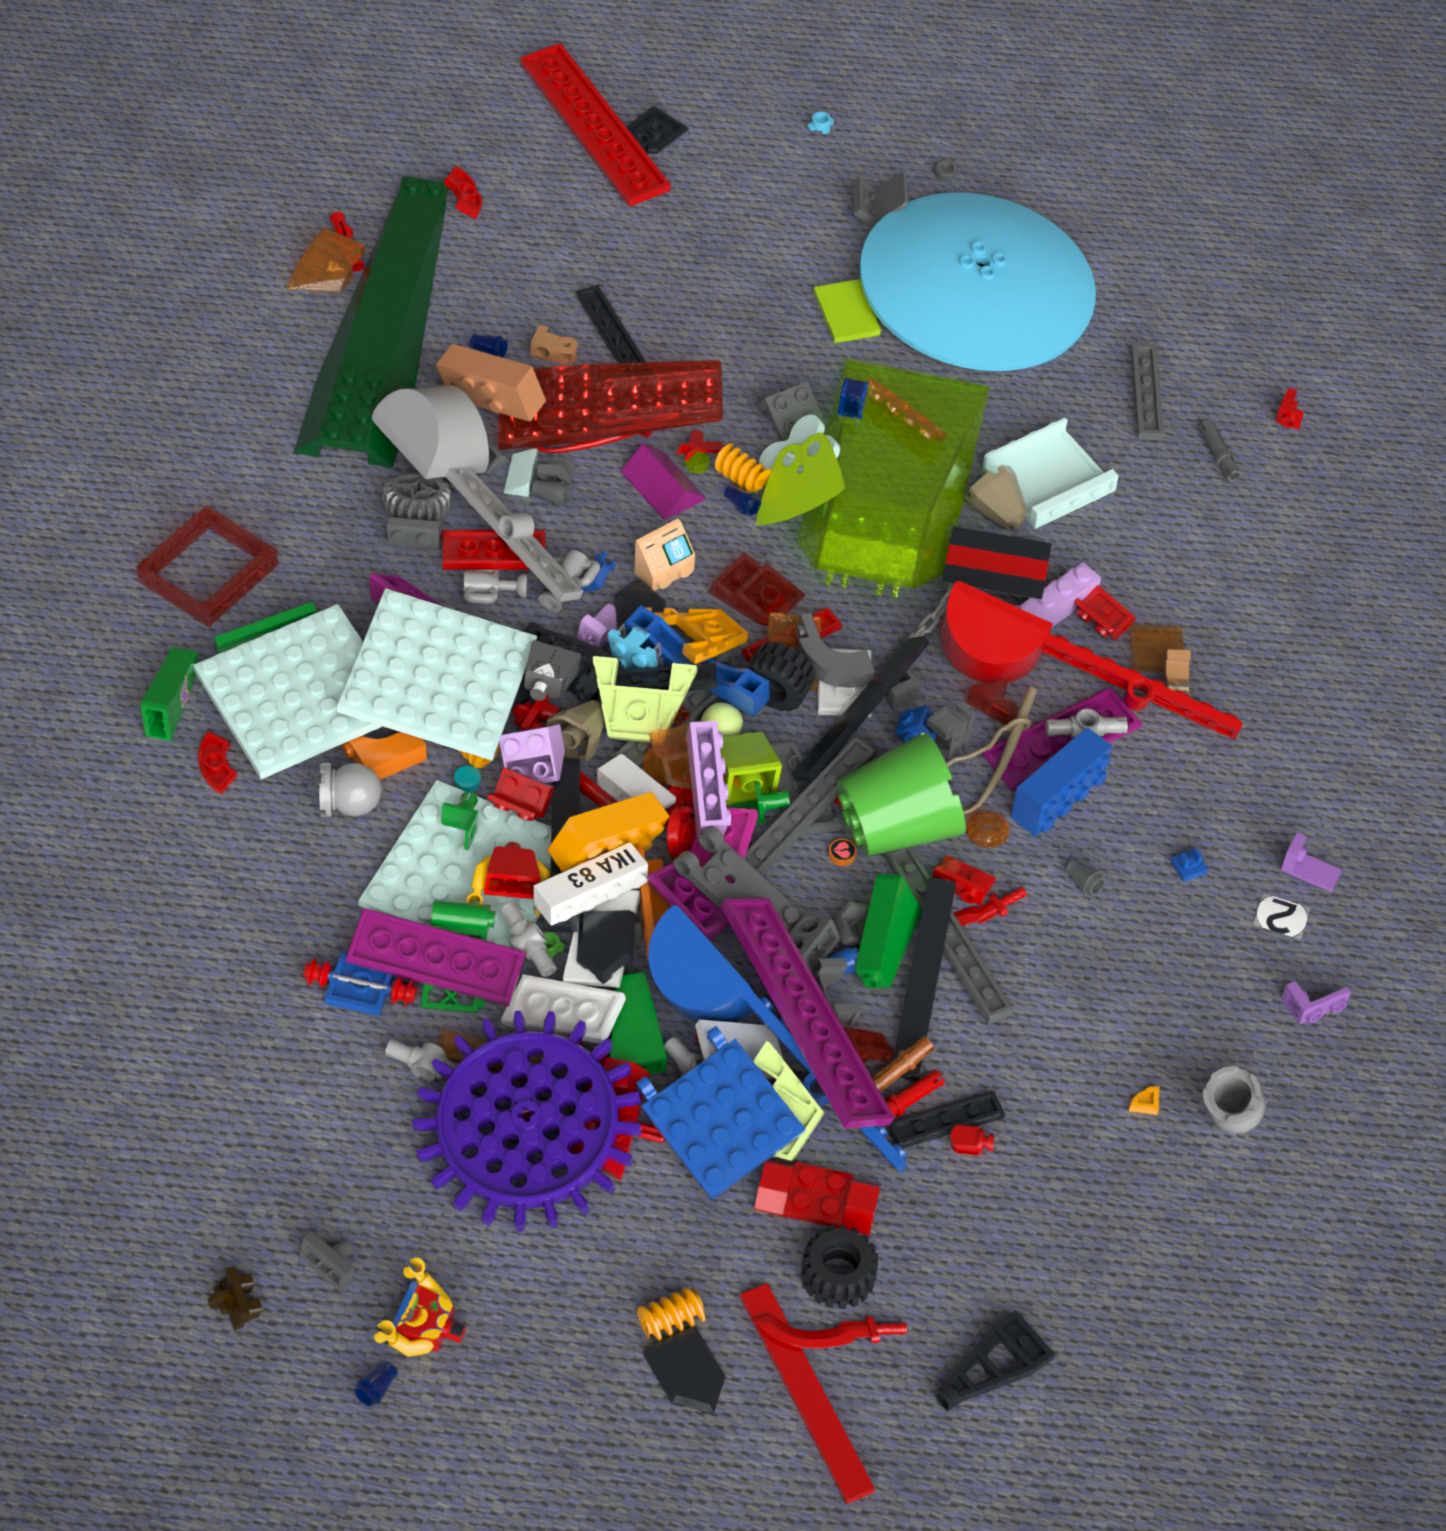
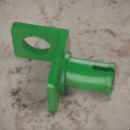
(765, 802)
(462, 817)

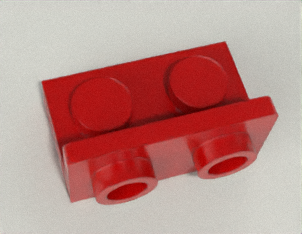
(521, 794)
(971, 883)

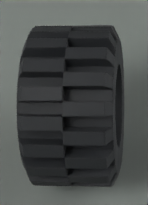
(787, 674)
(836, 1287)

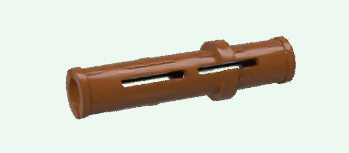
(902, 1063)

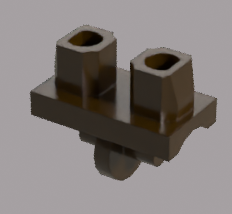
(231, 1300)

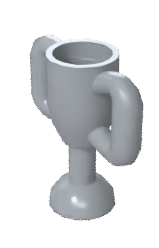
(579, 569)
(483, 586)

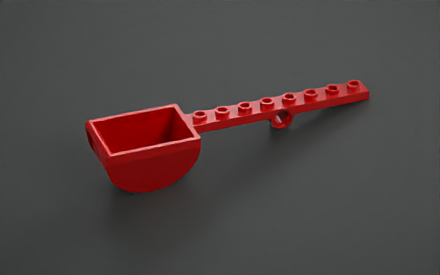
(1004, 643)

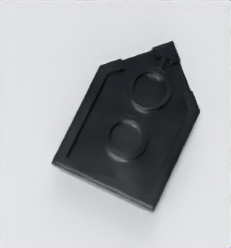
(656, 130)
(633, 596)
(606, 942)
(687, 1370)

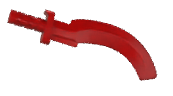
(989, 910)
(830, 1337)

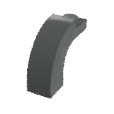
(830, 666)

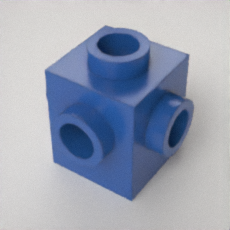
(914, 722)

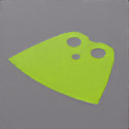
(795, 493)

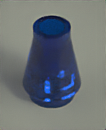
(489, 344)
(744, 500)
(374, 1385)

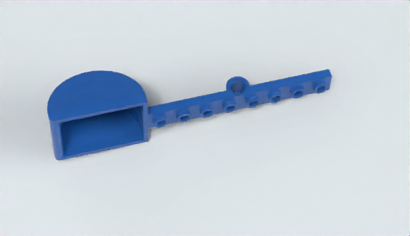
(707, 987)

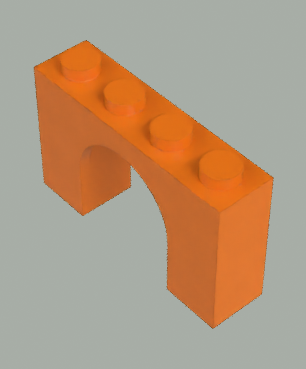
(386, 754)

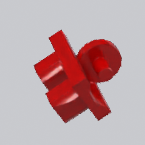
(530, 715)

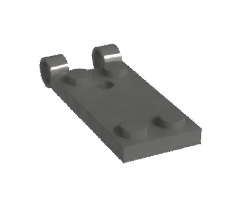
(726, 862)

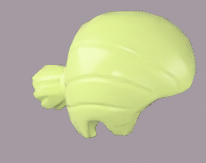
(727, 717)

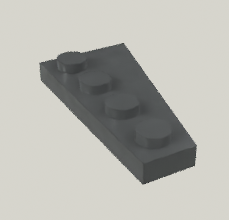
(790, 760)

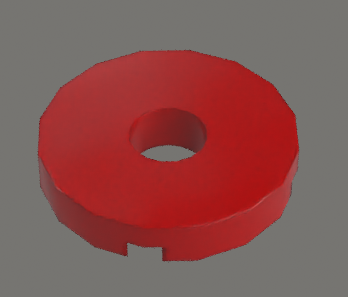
(680, 830)

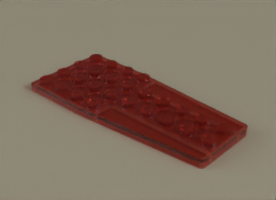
(617, 401)

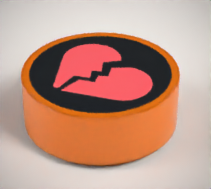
(842, 852)

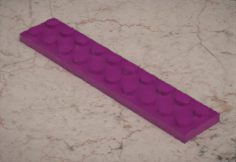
(807, 1013)

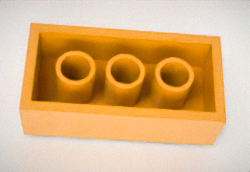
(607, 828)

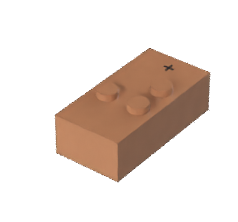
(493, 381)

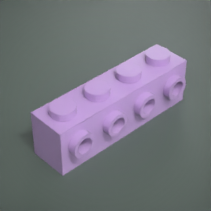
(1061, 593)
(706, 776)

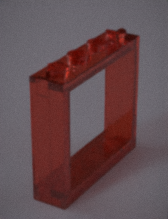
(217, 605)

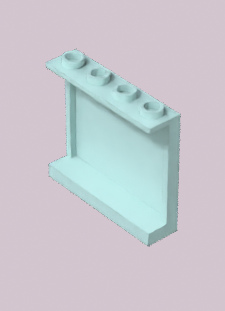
(1052, 473)

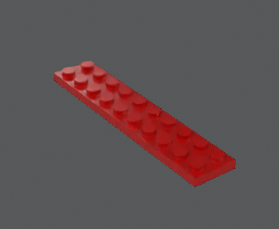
(595, 124)

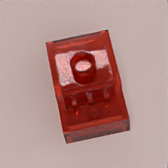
(755, 590)

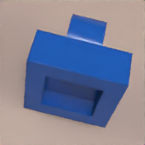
(1189, 865)

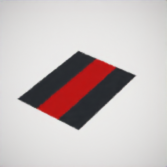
(997, 562)

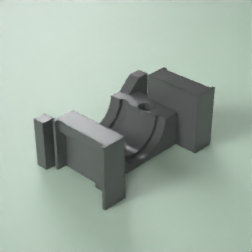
(953, 729)
(828, 974)

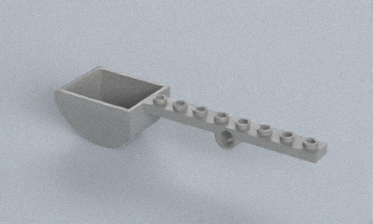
(447, 438)

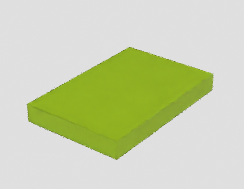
(846, 311)

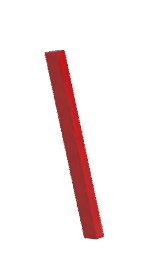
(810, 1401)

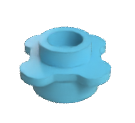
(821, 122)

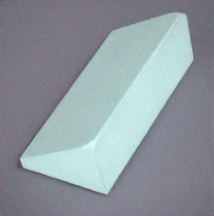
(521, 473)

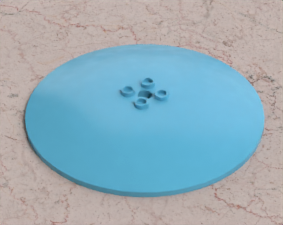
(994, 317)

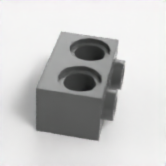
(815, 938)

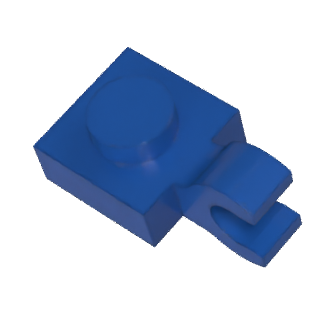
(605, 568)

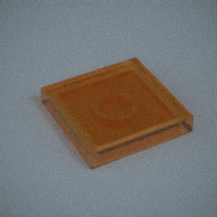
(1150, 645)

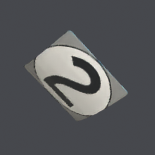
(1282, 916)

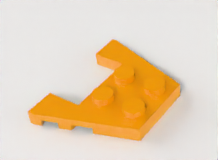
(710, 629)

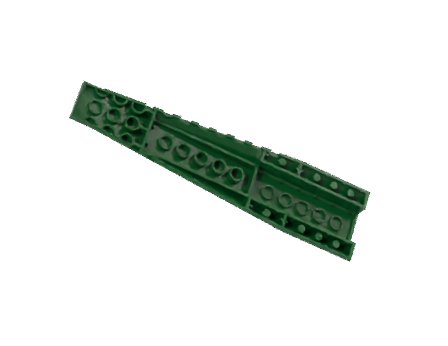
(381, 330)

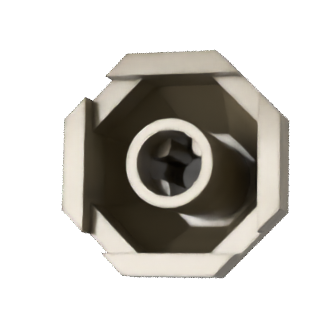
(999, 498)
(580, 727)

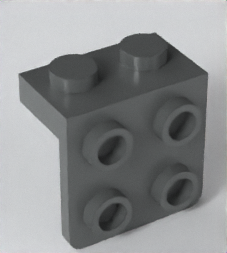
(873, 204)
(414, 532)

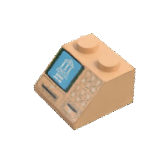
(664, 556)

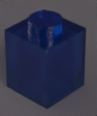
(853, 398)

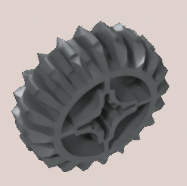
(416, 497)

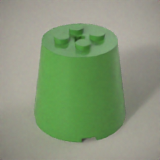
(901, 799)

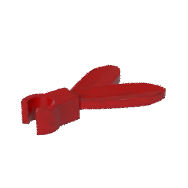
(696, 444)

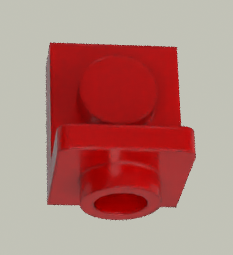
(1288, 413)

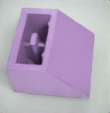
(534, 752)

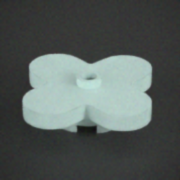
(800, 432)

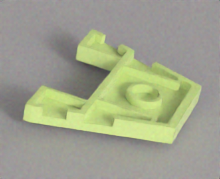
(635, 711)
(793, 1094)

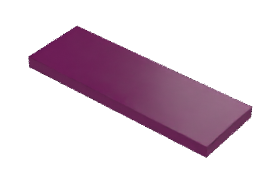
(1037, 748)
(436, 957)

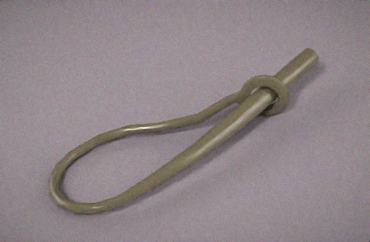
(1015, 728)

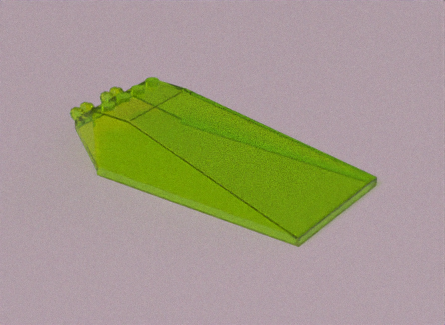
(898, 484)

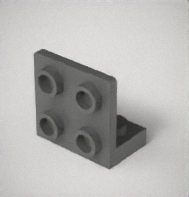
(789, 407)

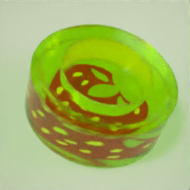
(698, 464)

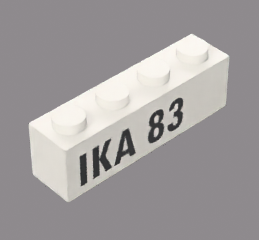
(590, 884)

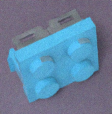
(629, 650)

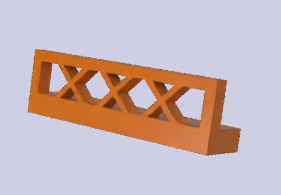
(650, 903)

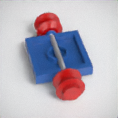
(358, 987)

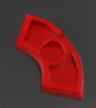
(466, 194)
(213, 762)

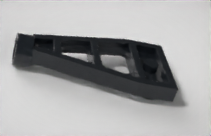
(585, 685)
(1019, 1340)

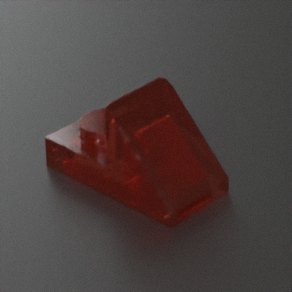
(990, 700)
(869, 1044)

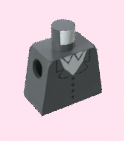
(550, 670)

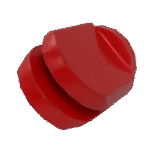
(971, 1140)

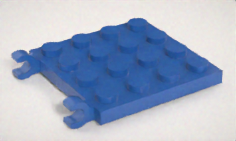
(721, 1117)

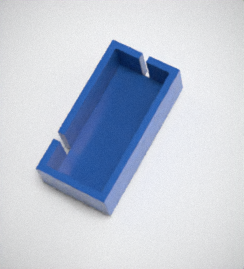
(1061, 782)

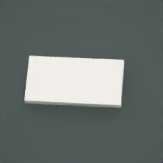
(574, 972)
(569, 1003)

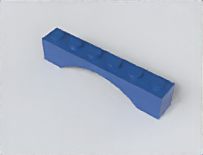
(735, 685)

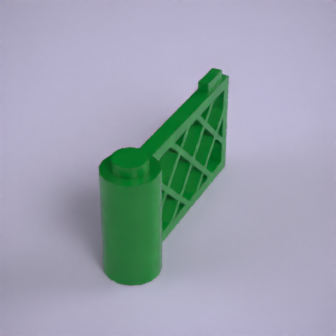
(464, 919)

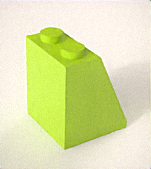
(753, 761)

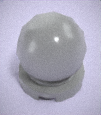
(350, 789)
(1234, 1100)

